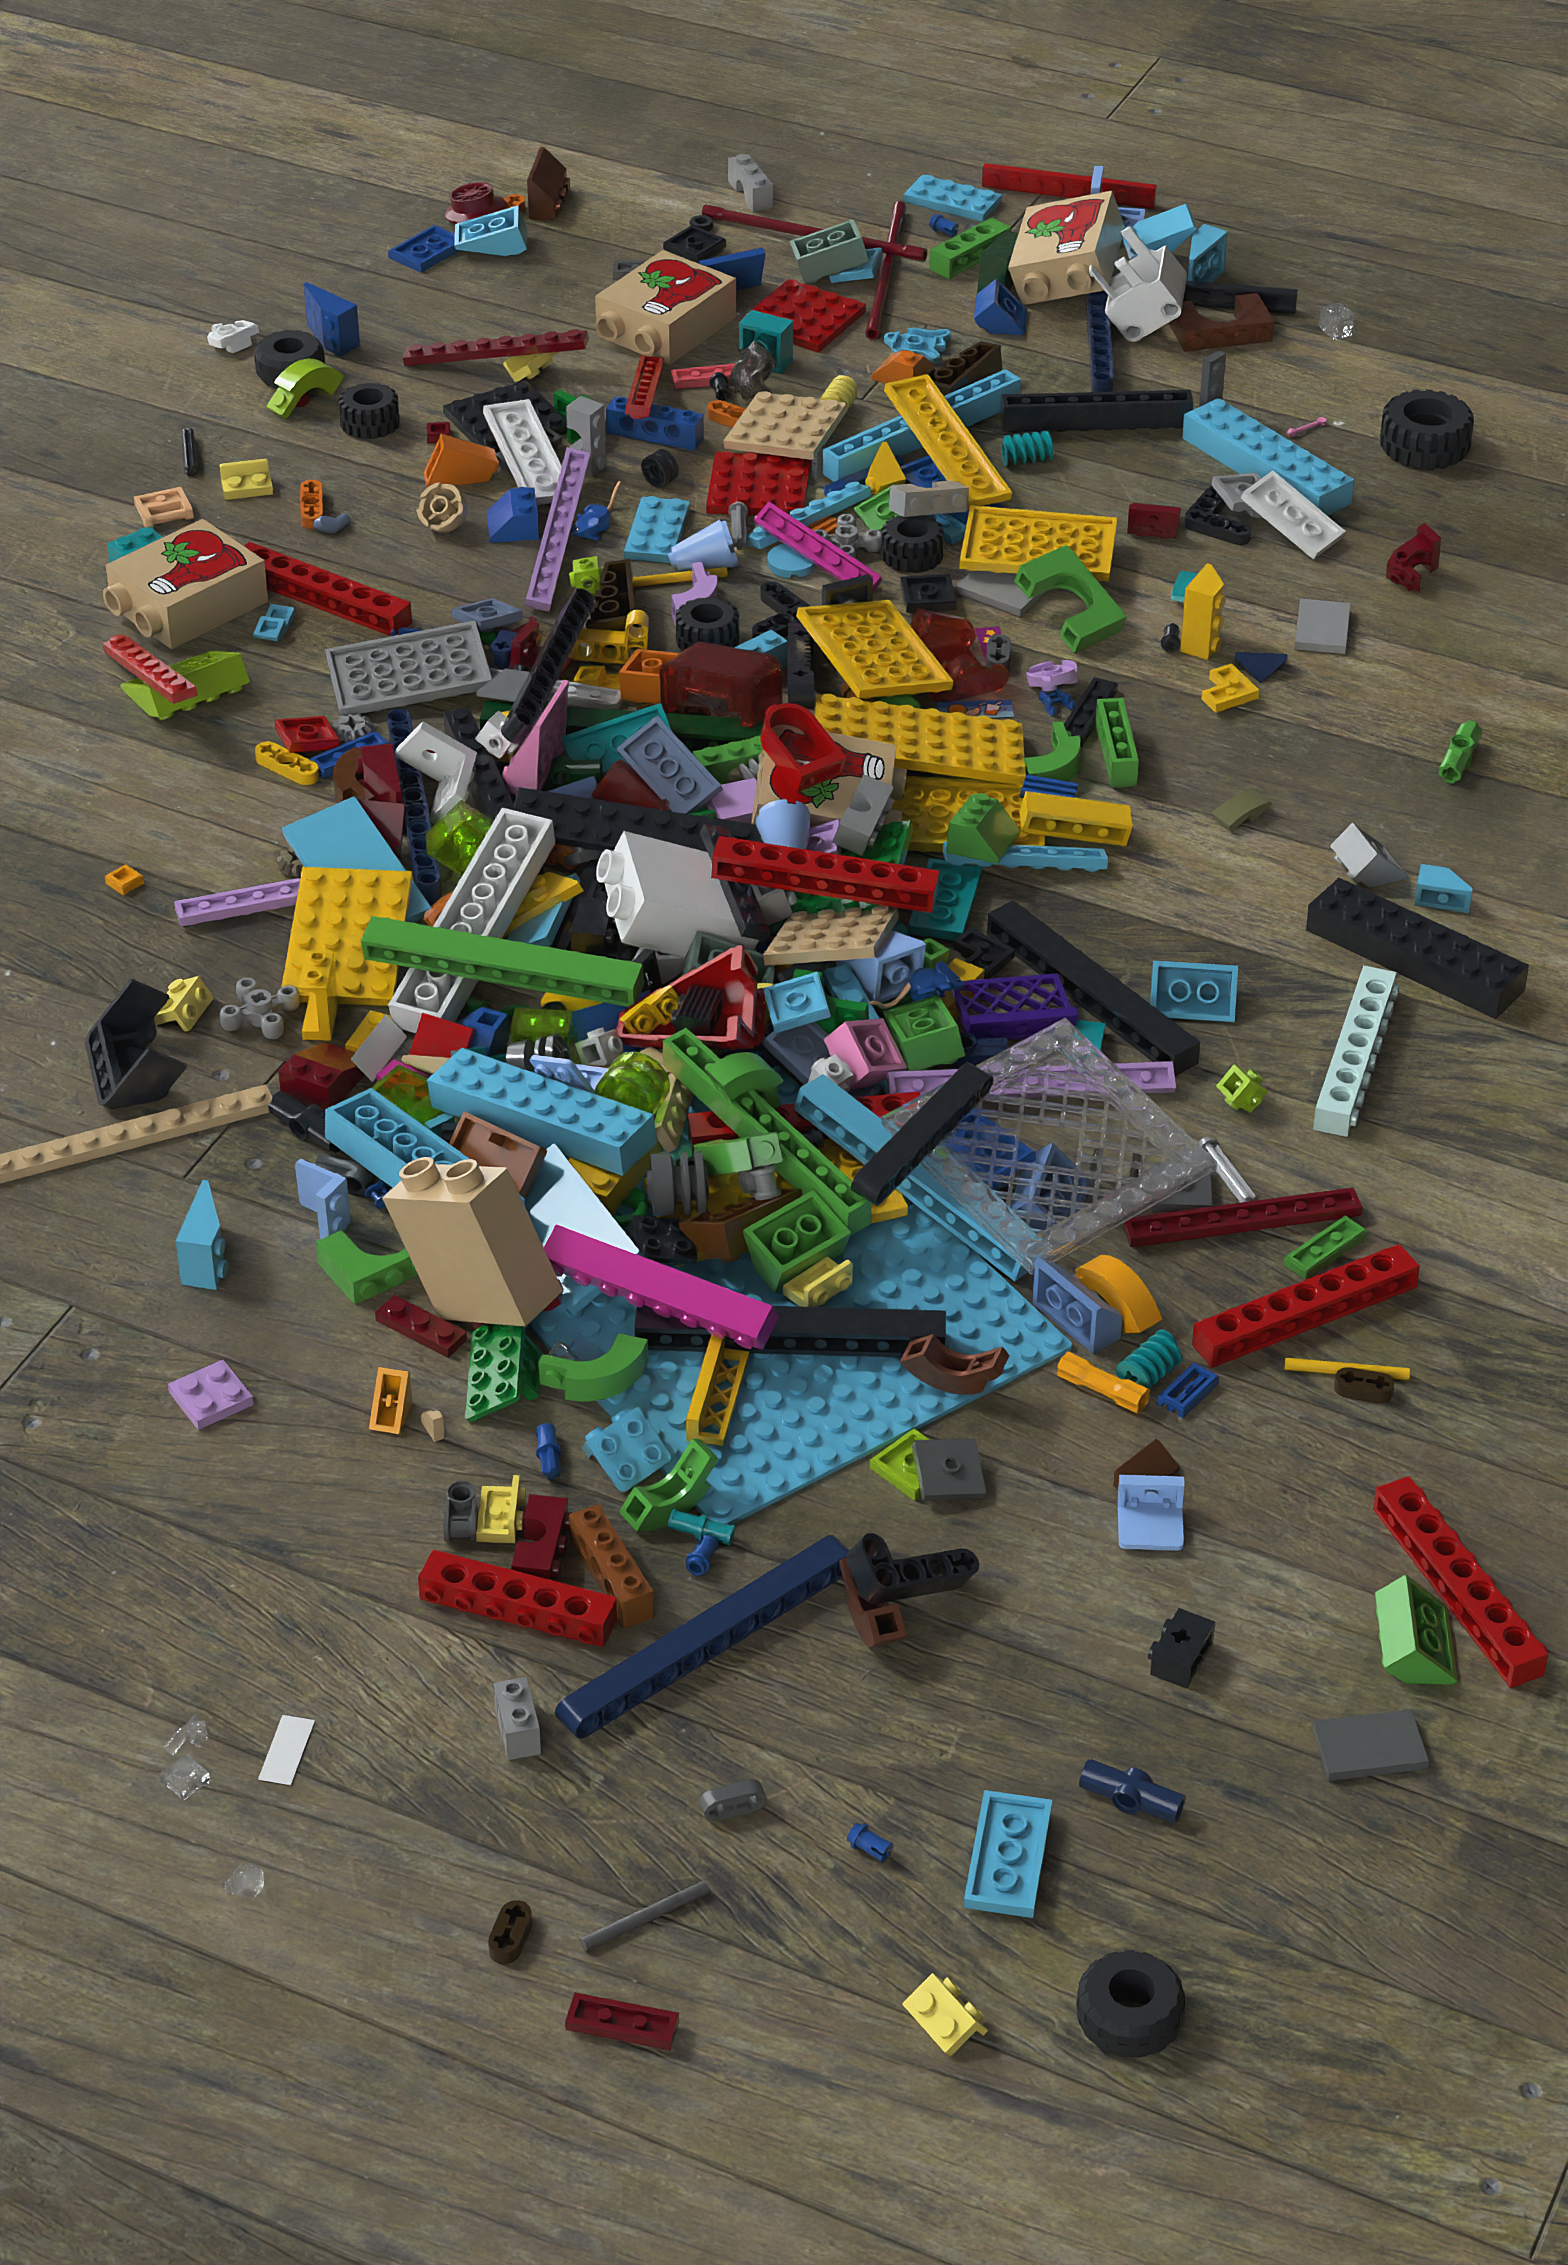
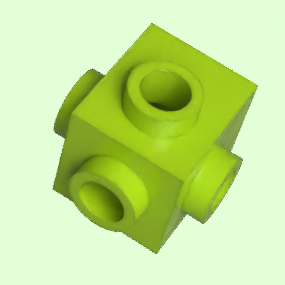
(586, 574)
(1242, 1088)

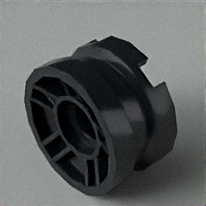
(659, 468)

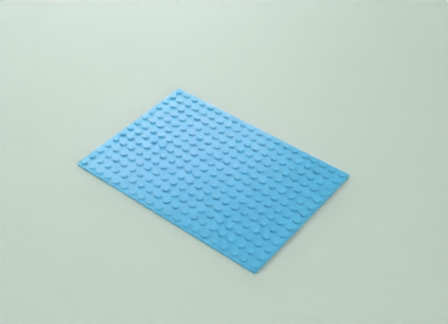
(818, 1412)

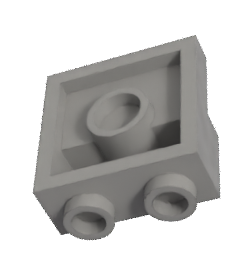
(1231, 489)

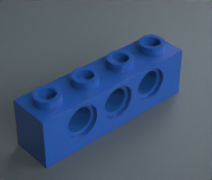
(663, 425)

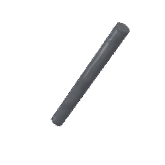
(644, 1916)

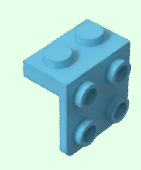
(627, 1449)

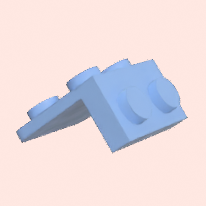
(567, 1072)
(324, 1194)
(1150, 1512)

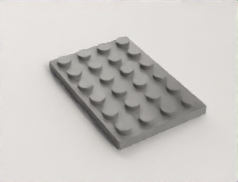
(407, 668)

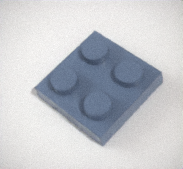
(488, 614)

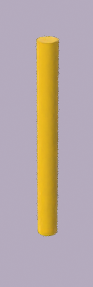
(675, 577)
(1332, 1367)

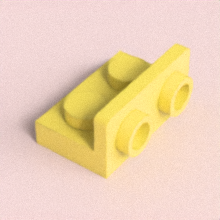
(245, 479)

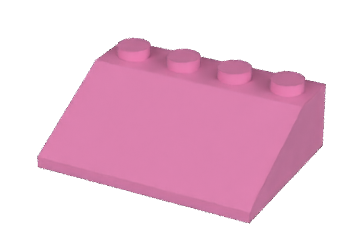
(534, 756)

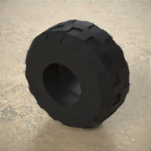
(282, 350)
(1126, 2029)

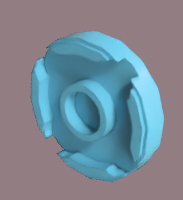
(787, 562)

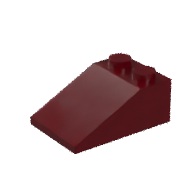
(380, 772)
(320, 1075)

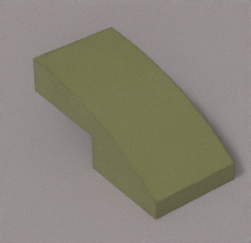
(1236, 810)

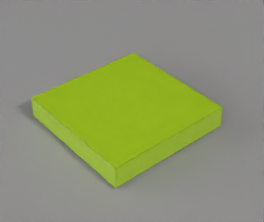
(898, 1464)

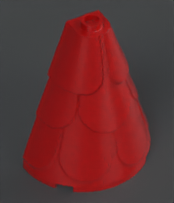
(744, 1005)

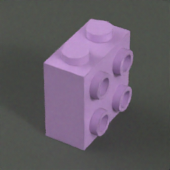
(735, 801)

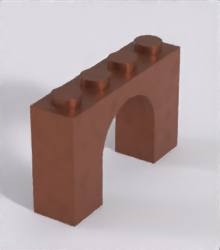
(1251, 326)

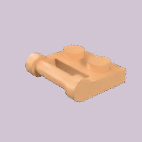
(163, 506)

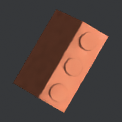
(546, 186)

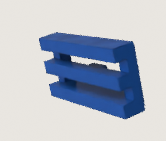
(1049, 786)
(1192, 1393)

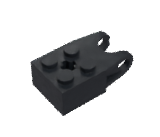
(592, 928)

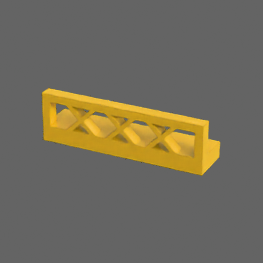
(706, 1386)

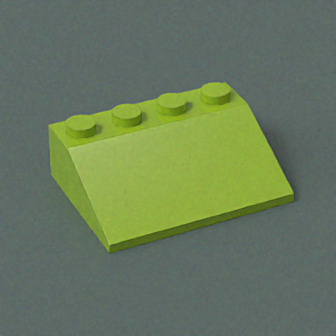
(210, 673)

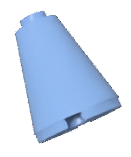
(710, 546)
(784, 824)

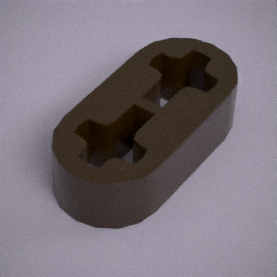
(1364, 1385)
(517, 1934)

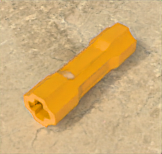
(1122, 1391)

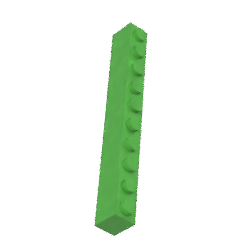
(503, 961)
(751, 1116)

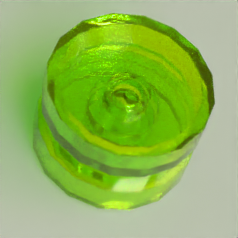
(635, 1081)

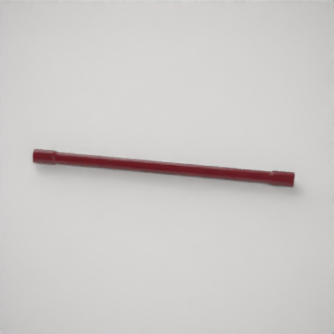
(722, 214)
(874, 323)

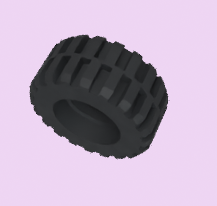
(1426, 429)

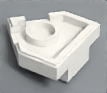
(232, 336)

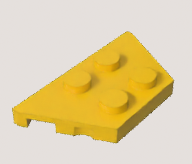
(543, 894)

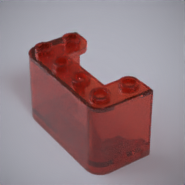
(742, 676)

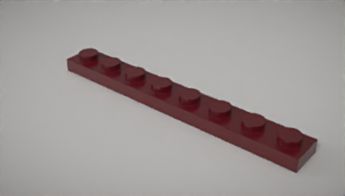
(494, 348)
(1242, 1217)

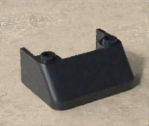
(116, 1051)

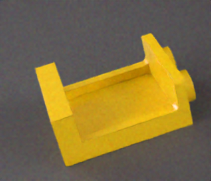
(319, 977)

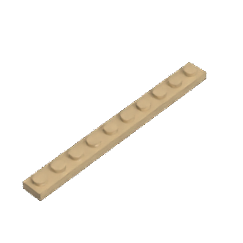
(134, 1133)

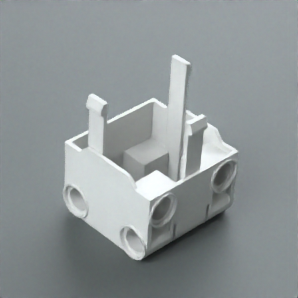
(1145, 291)

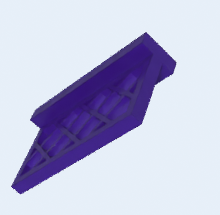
(1016, 1022)

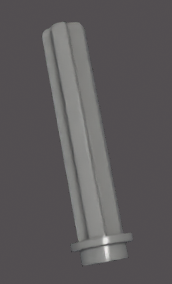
(738, 512)
(1227, 1171)

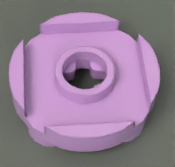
(1050, 675)

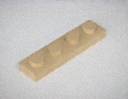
(672, 1114)

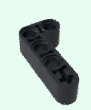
(886, 1580)

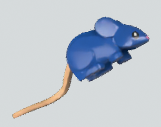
(594, 520)
(927, 983)

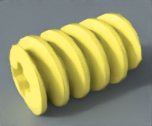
(842, 390)

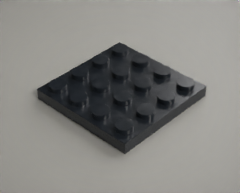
(470, 420)

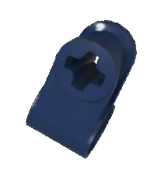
(502, 649)

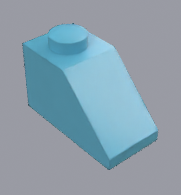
(1442, 889)

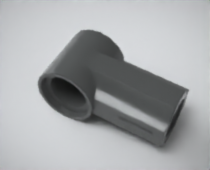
(357, 1176)

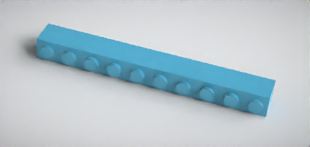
(969, 403)
(863, 1136)

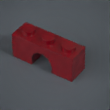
(546, 1523)

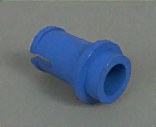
(946, 226)
(699, 1560)
(869, 1842)

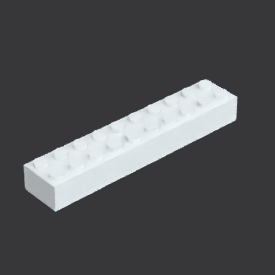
(479, 905)

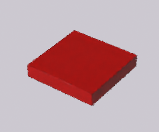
(307, 734)
(439, 1037)

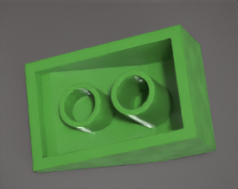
(925, 1033)

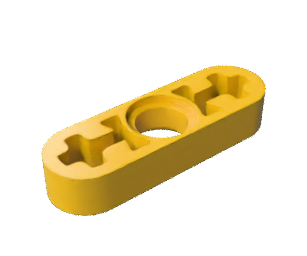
(300, 770)

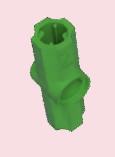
(1460, 751)

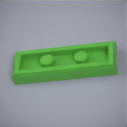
(1325, 1247)

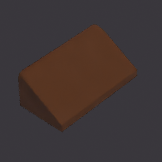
(1150, 1461)

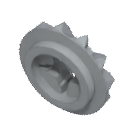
(361, 725)

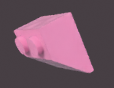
(867, 1051)

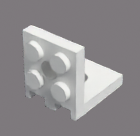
(449, 765)

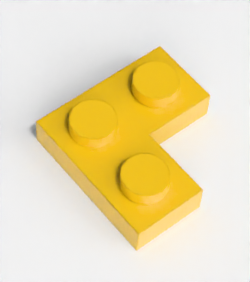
(1230, 690)

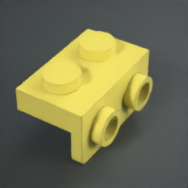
(527, 365)
(186, 1002)
(819, 1283)
(500, 1513)
(944, 2014)

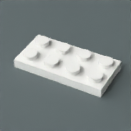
(1293, 514)

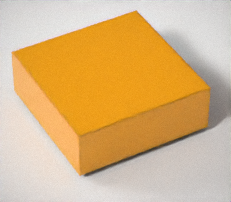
(124, 879)

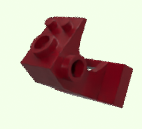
(1419, 550)

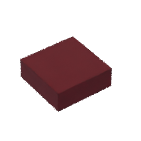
(435, 429)

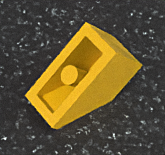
(884, 471)

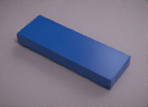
(328, 759)

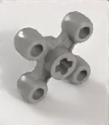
(848, 539)
(259, 1008)

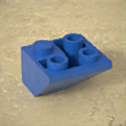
(490, 1029)

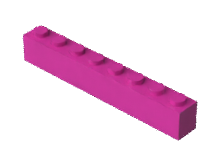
(660, 1287)

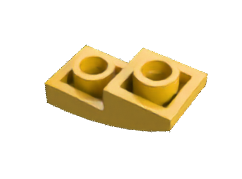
(651, 1011)

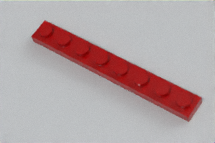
(1065, 184)
(644, 387)
(149, 669)

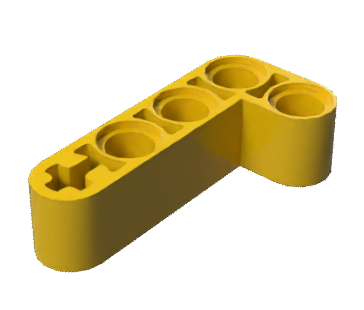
(621, 640)

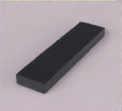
(1083, 717)

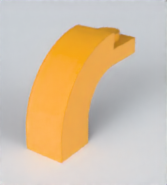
(1122, 1291)

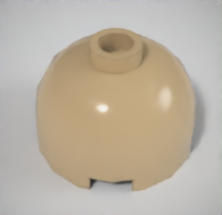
(442, 508)

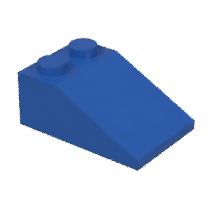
(331, 320)

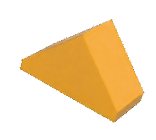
(391, 1400)

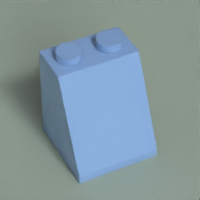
(890, 969)

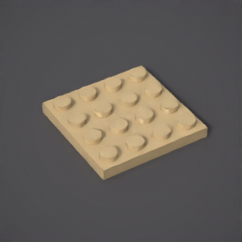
(785, 425)
(831, 935)

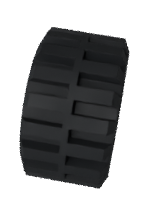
(369, 410)
(912, 543)
(707, 621)

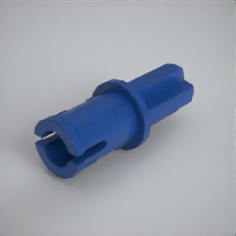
(548, 1450)

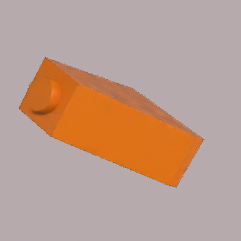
(460, 462)

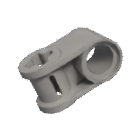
(759, 1182)

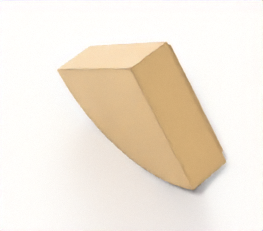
(434, 1424)

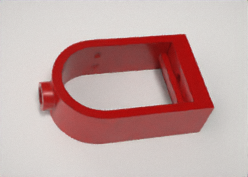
(812, 773)

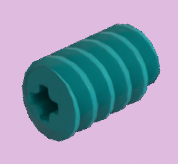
(1027, 447)
(1151, 1360)

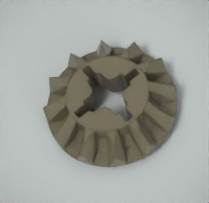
(286, 864)

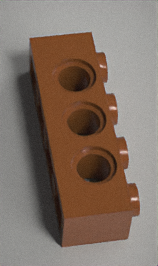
(611, 1565)

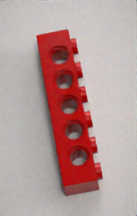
(518, 1598)

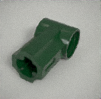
(573, 770)

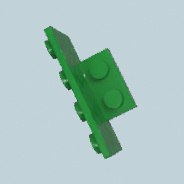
(500, 1369)

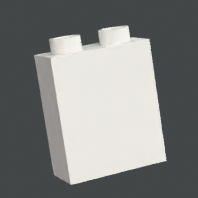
(664, 895)

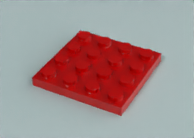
(815, 313)
(756, 481)

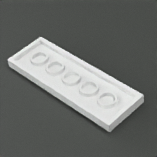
(525, 447)

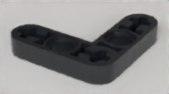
(1210, 524)
(775, 596)

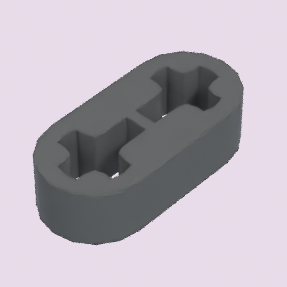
(995, 653)
(733, 1800)

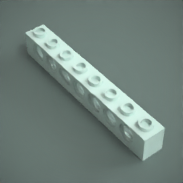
(1355, 1051)

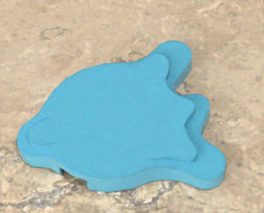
(920, 342)

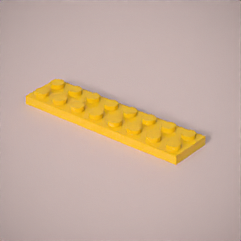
(947, 439)

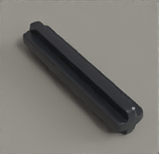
(189, 451)

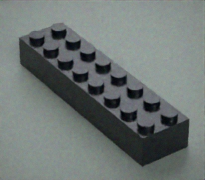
(1417, 948)

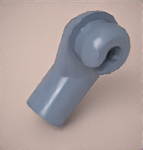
(331, 525)

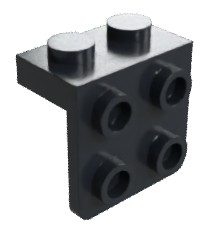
(661, 1239)

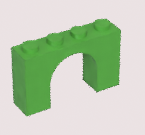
(1065, 570)
(361, 1273)

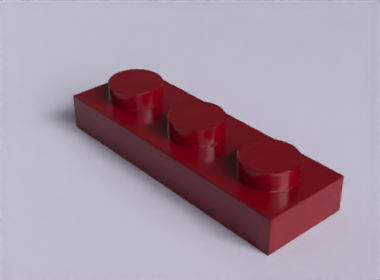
(421, 1326)
(622, 2021)

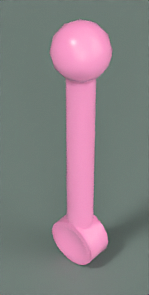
(1321, 421)

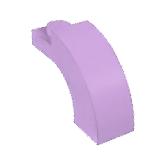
(703, 586)

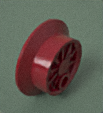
(473, 202)

